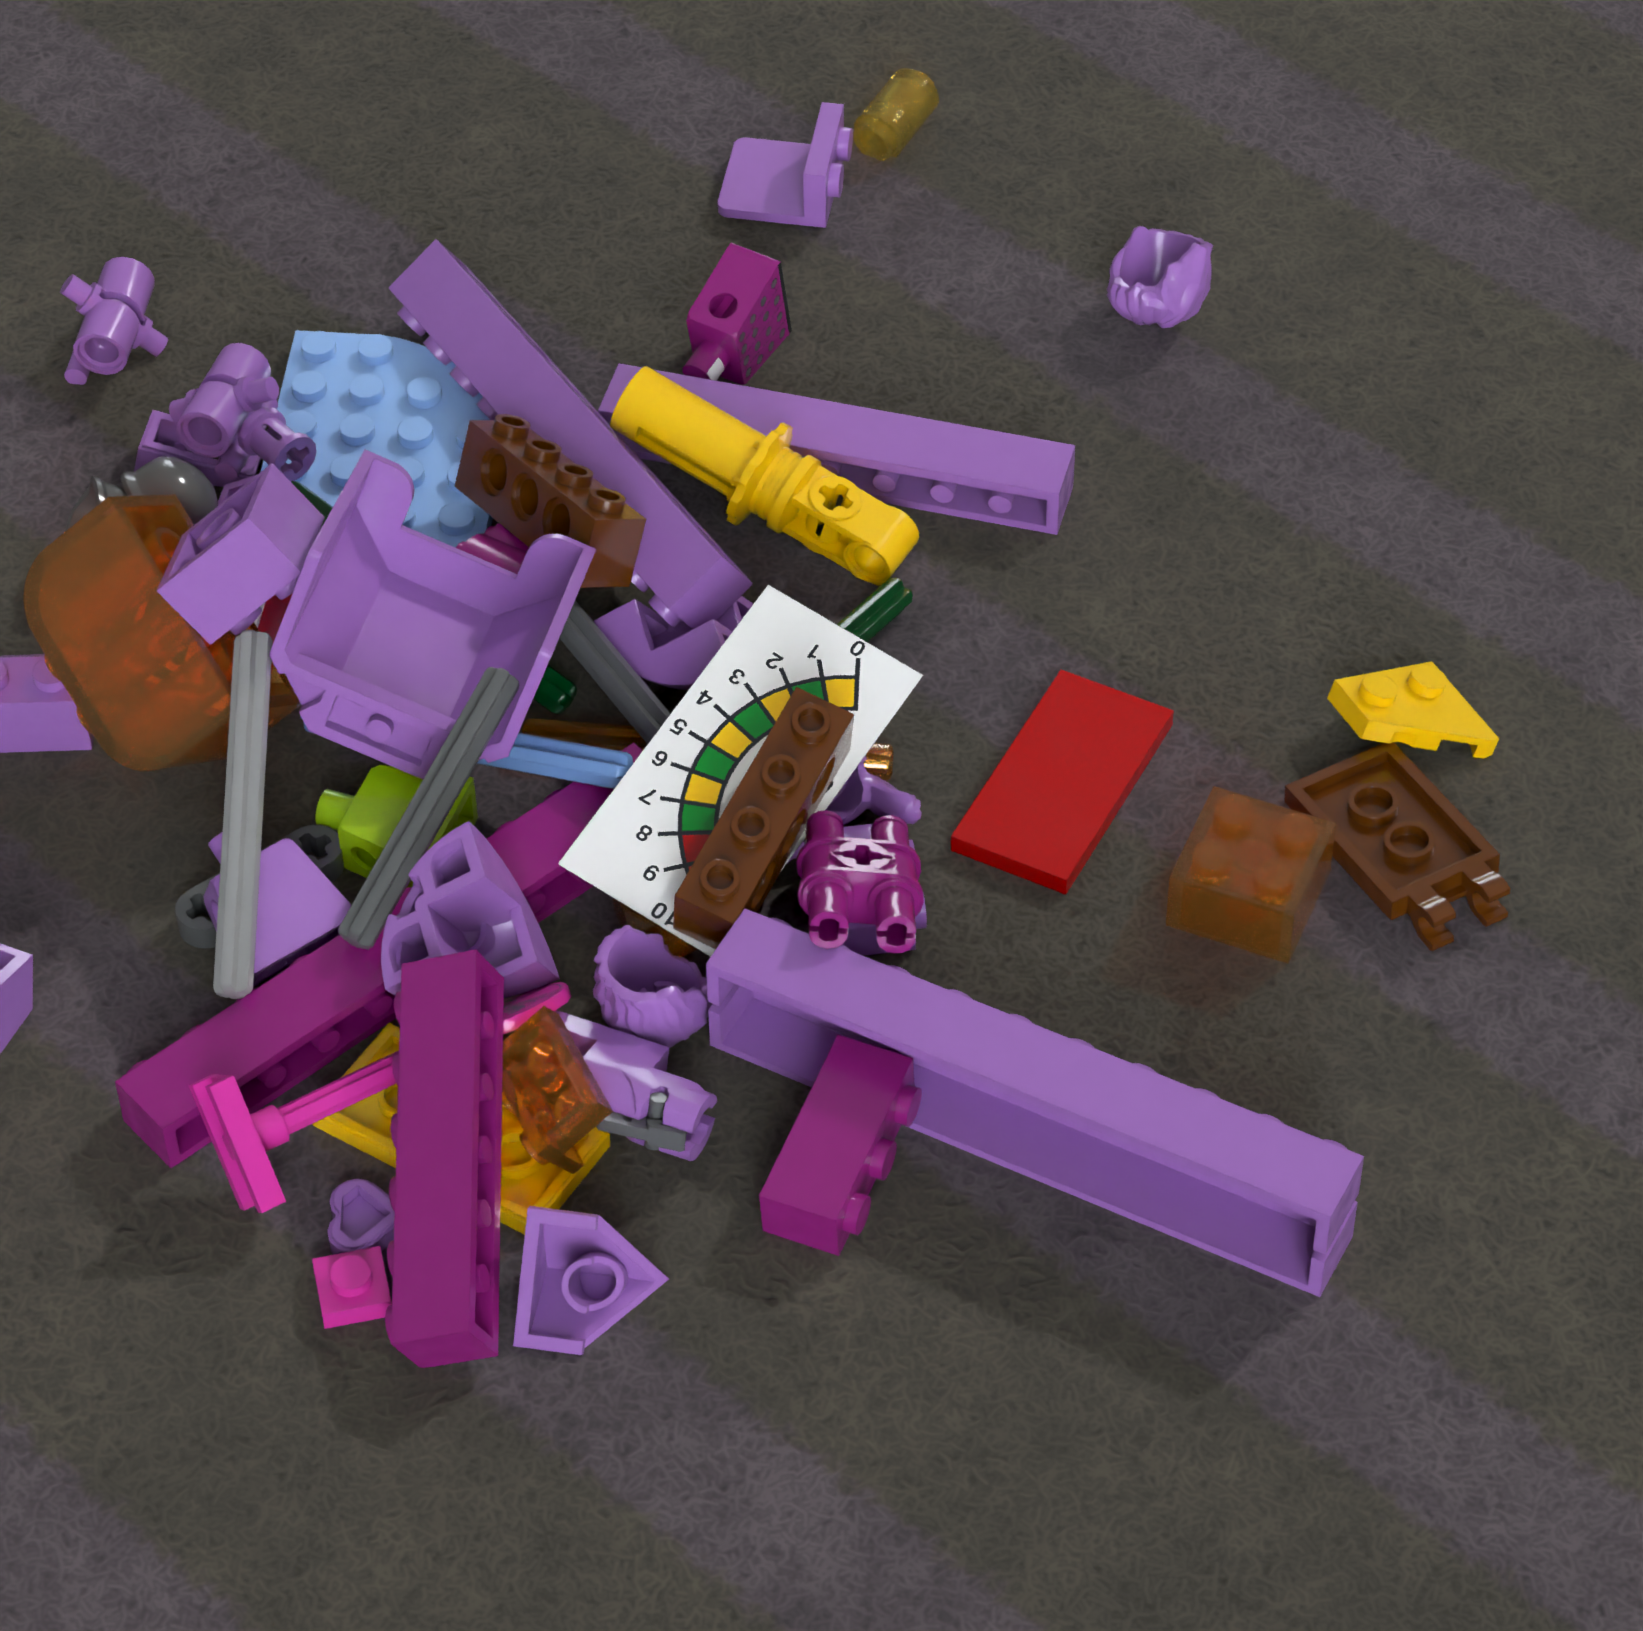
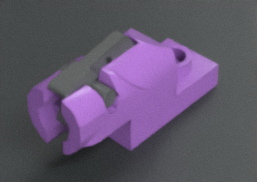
(645, 1098)

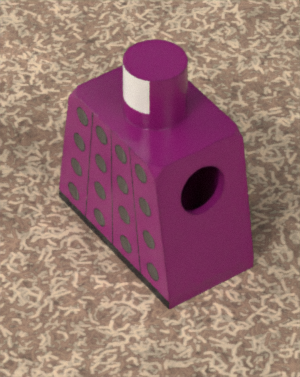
(737, 317)

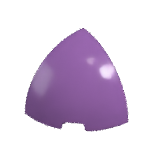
(664, 652)
(464, 903)

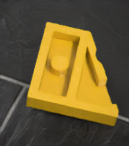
(1412, 708)

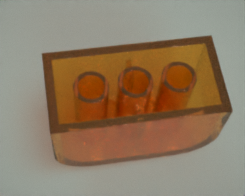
(122, 651)

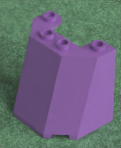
(403, 626)

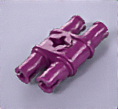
(859, 882)

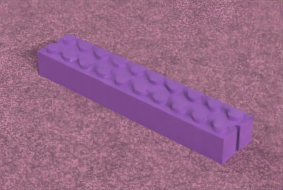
(1046, 1103)

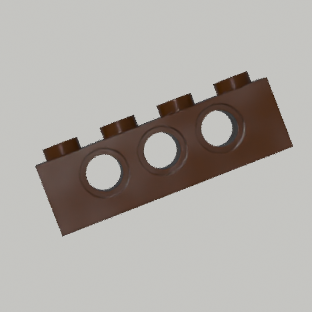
(542, 492)
(764, 817)

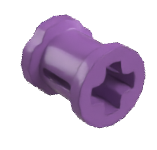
(277, 443)

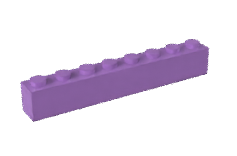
(899, 455)

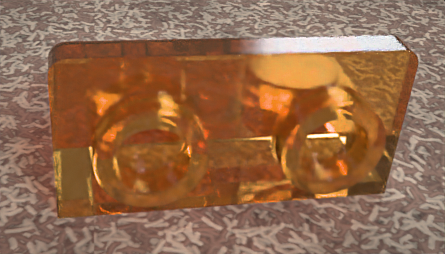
(550, 1090)

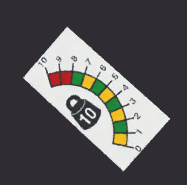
(690, 769)

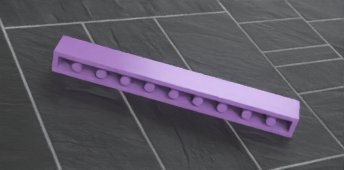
(517, 378)

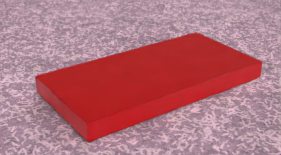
(1062, 781)

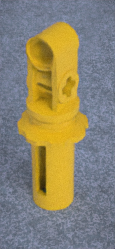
(765, 477)

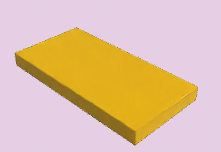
(523, 1179)

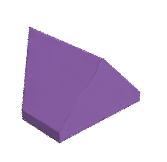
(576, 1280)

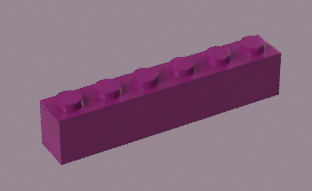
(447, 1161)

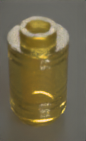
(895, 114)

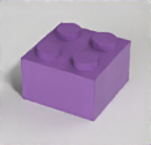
(241, 556)

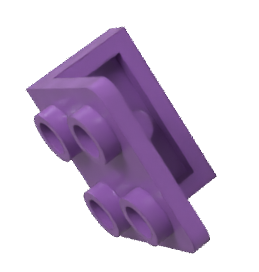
(788, 179)

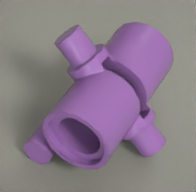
(112, 319)
(215, 411)

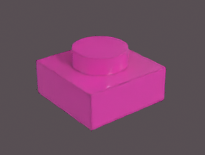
(352, 1286)

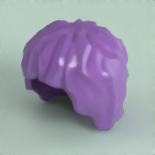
(1160, 277)
(648, 988)

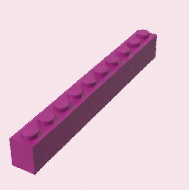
(330, 996)

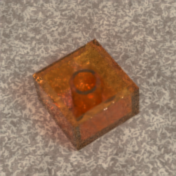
(1250, 874)

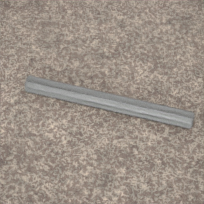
(243, 816)

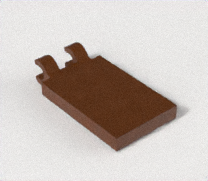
(1403, 841)

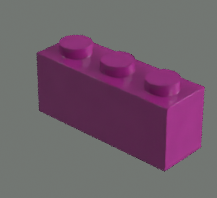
(840, 1146)

